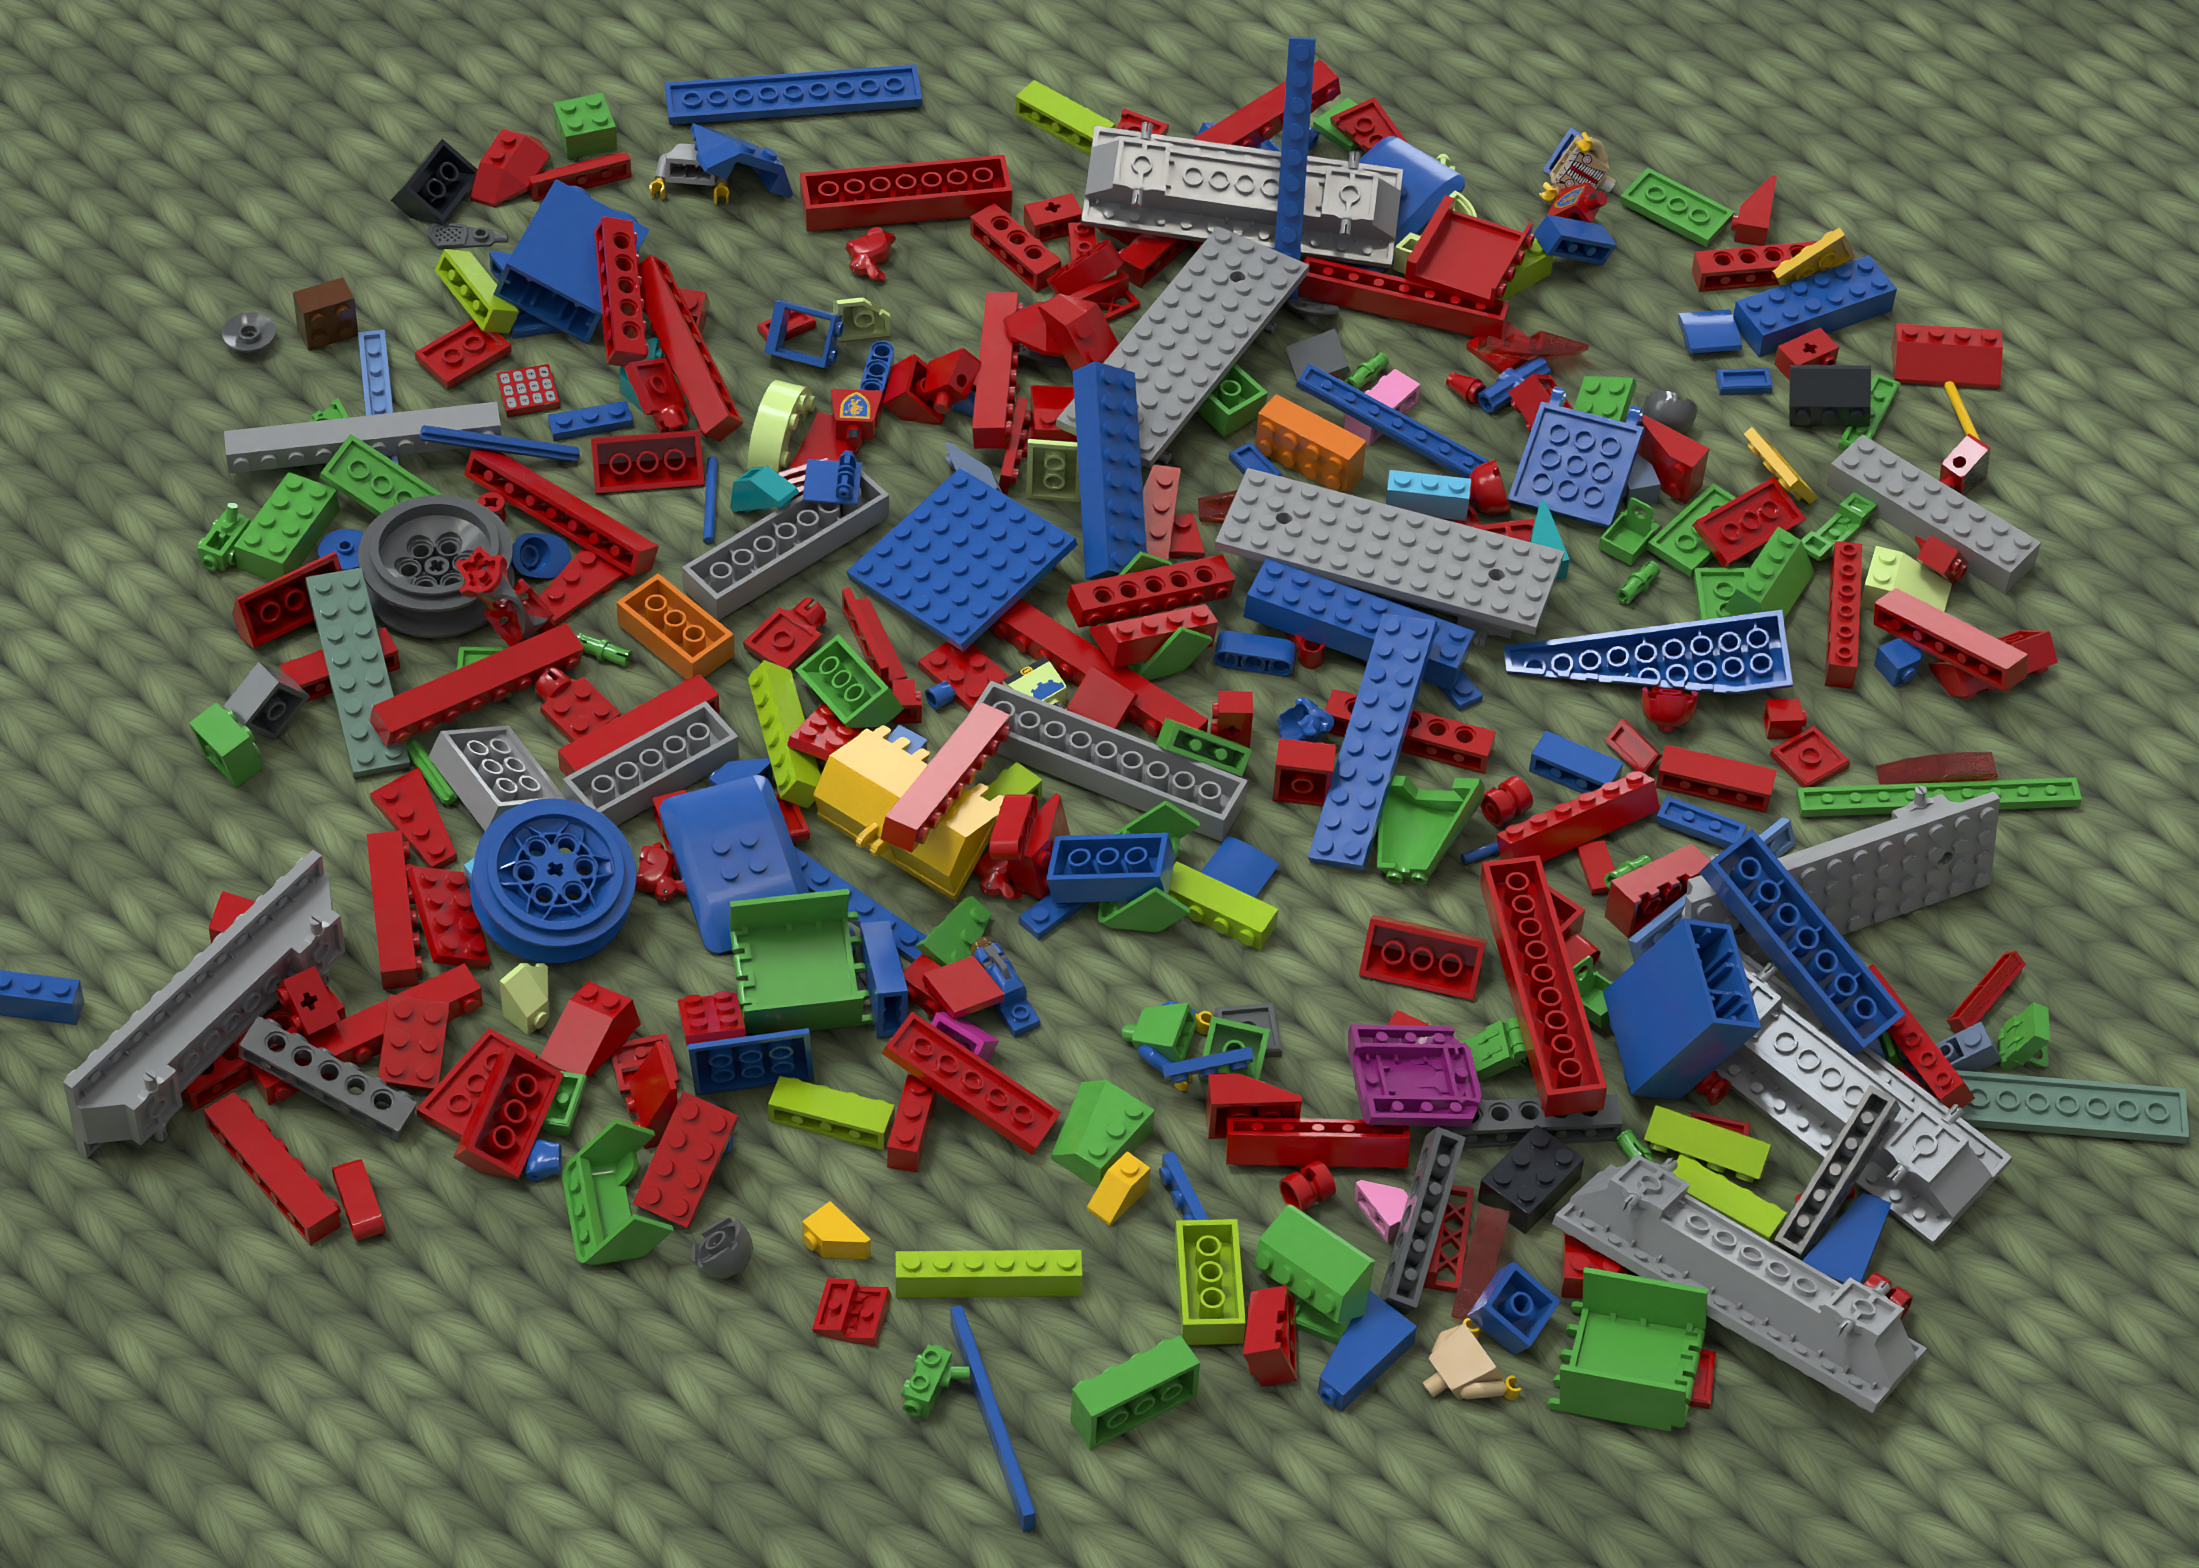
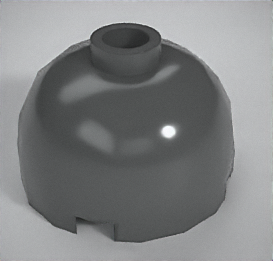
(1670, 411)
(724, 1249)

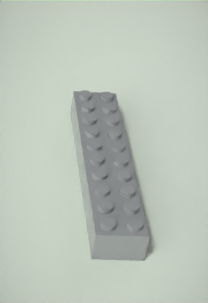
(1115, 762)

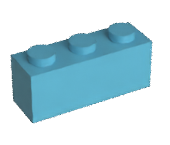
(1429, 494)

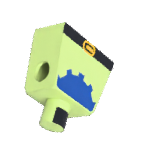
(1041, 682)

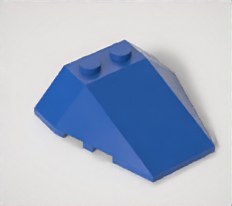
(721, 151)

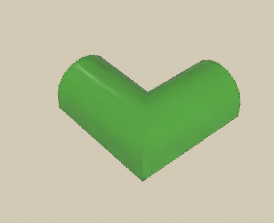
(565, 1104)

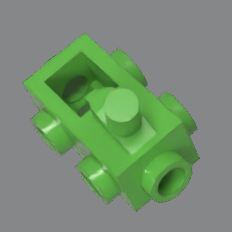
(218, 546)
(931, 1374)

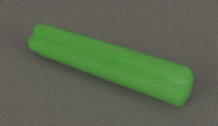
(431, 773)

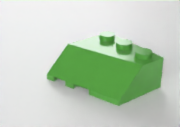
(1101, 1130)

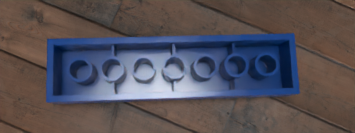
(1108, 468)
(1345, 618)
(1802, 942)

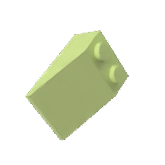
(1053, 471)
(1897, 570)

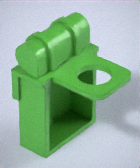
(1630, 533)
(1591, 991)
(2024, 1037)
(1498, 1049)

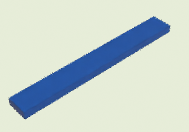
(1389, 421)
(993, 1419)

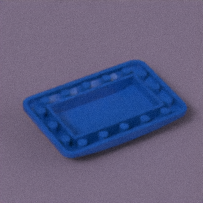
(1422, 186)
(728, 849)

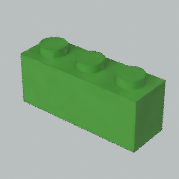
(1203, 747)

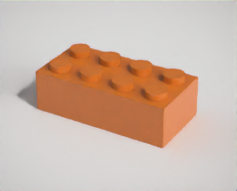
(1310, 445)
(675, 628)

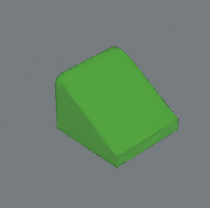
(1890, 1050)

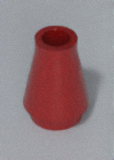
(1465, 386)

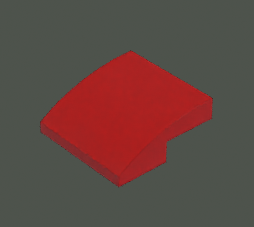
(631, 1055)
(851, 1311)

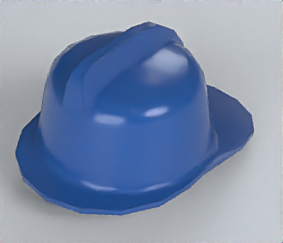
(540, 555)

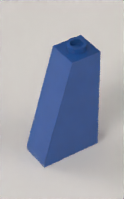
(883, 977)
(1851, 1241)
(1365, 1352)

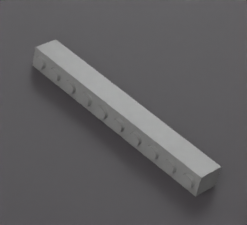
(320, 440)

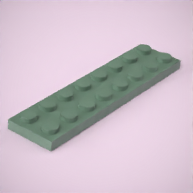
(354, 667)
(2076, 1107)

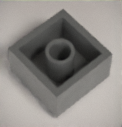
(266, 700)

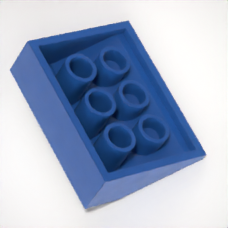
(750, 1061)

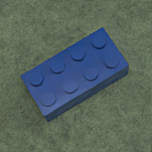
(1109, 867)

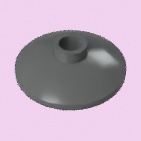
(1312, 309)
(248, 332)

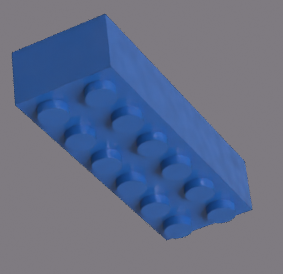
(1821, 300)

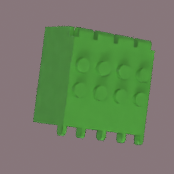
(797, 962)
(1632, 1350)

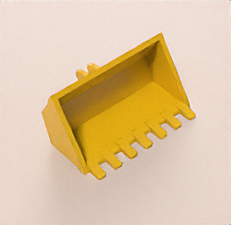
(866, 782)

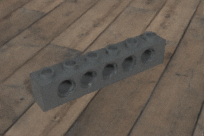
(334, 1093)
(1514, 1123)
(1838, 1173)
(1421, 1220)

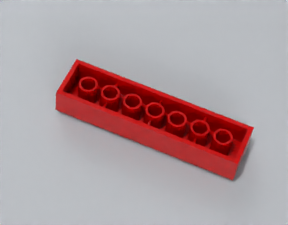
(904, 192)

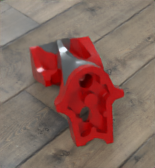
(502, 600)

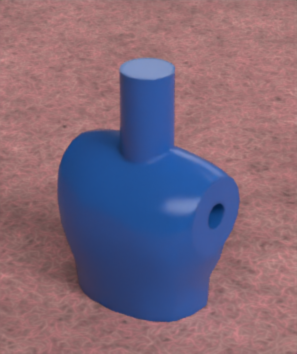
(543, 1160)

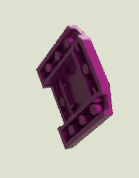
(1413, 1075)

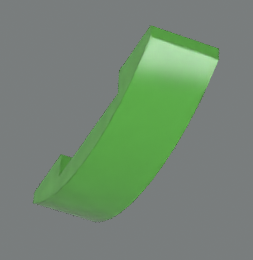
(1841, 527)

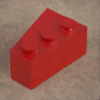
(1271, 1336)

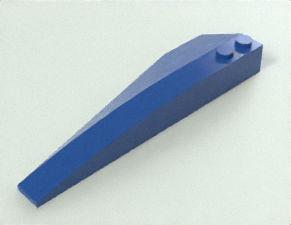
(1702, 655)

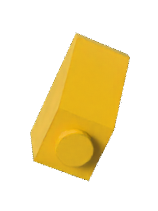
(1120, 1188)
(835, 1235)

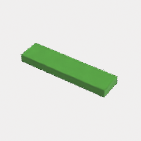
(1882, 394)

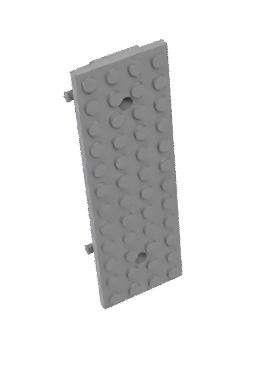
(1195, 185)
(1198, 333)
(1392, 553)
(1884, 871)
(139, 1072)
(1810, 1085)
(1827, 1330)

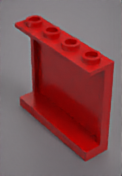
(1467, 255)

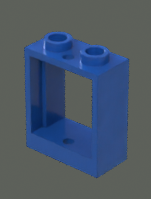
(779, 326)

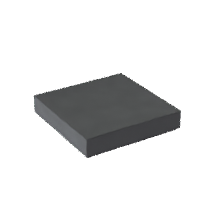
(1321, 351)
(1257, 1015)

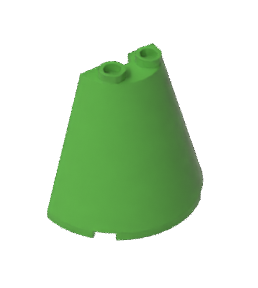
(1422, 826)

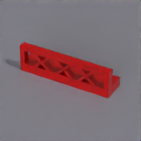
(582, 174)
(1109, 291)
(872, 638)
(1431, 1281)

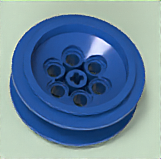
(562, 928)

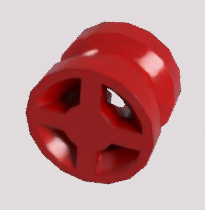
(495, 503)
(1713, 1088)

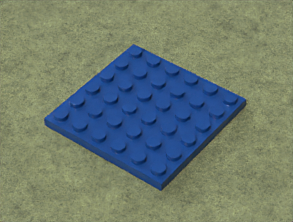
(961, 559)

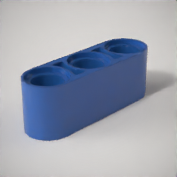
(878, 367)
(1255, 653)

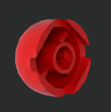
(1488, 489)
(1668, 707)

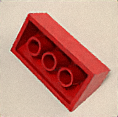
(1947, 354)
(647, 461)
(279, 604)
(1141, 637)
(2035, 643)
(1423, 957)
(508, 1114)

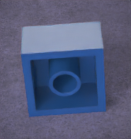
(1513, 1308)

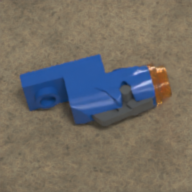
(1015, 1008)

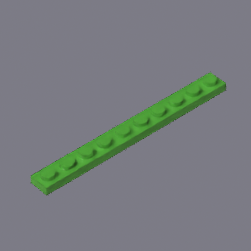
(1886, 798)

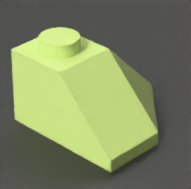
(861, 319)
(526, 996)

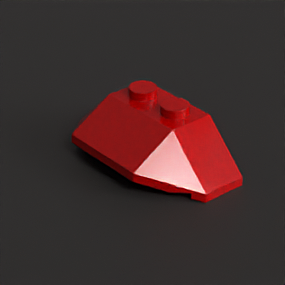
(507, 167)
(1078, 330)
(1032, 331)

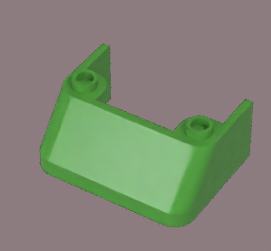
(1180, 648)
(1155, 908)
(599, 1200)

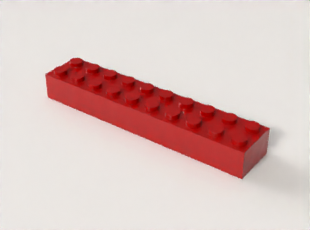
(1542, 986)

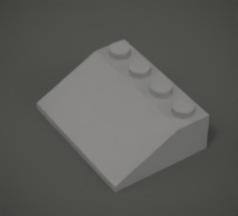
(490, 771)

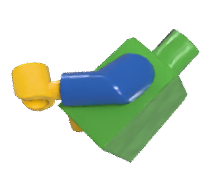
(1165, 1034)

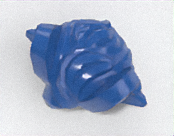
(1304, 722)

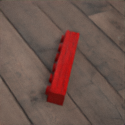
(1987, 991)

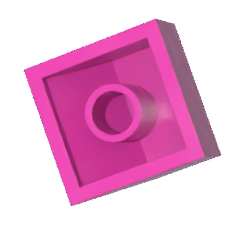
(966, 1034)

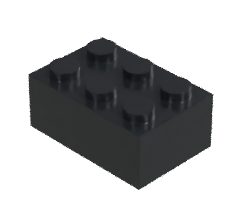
(1531, 1178)

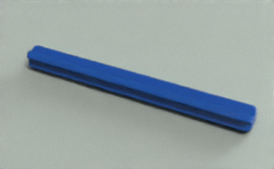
(499, 443)

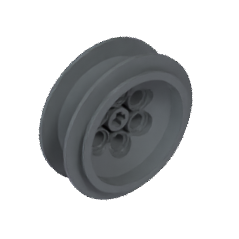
(412, 567)

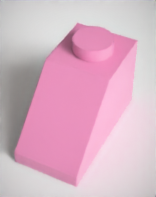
(1382, 1206)

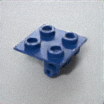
(833, 480)

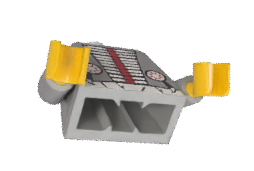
(682, 167)

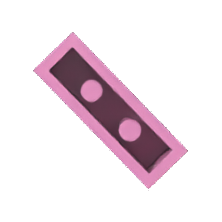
(1393, 390)

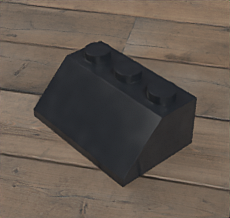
(436, 185)
(1830, 395)

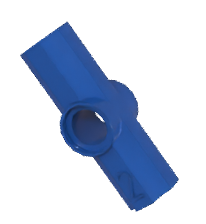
(1497, 394)

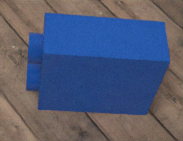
(556, 262)
(1681, 1009)

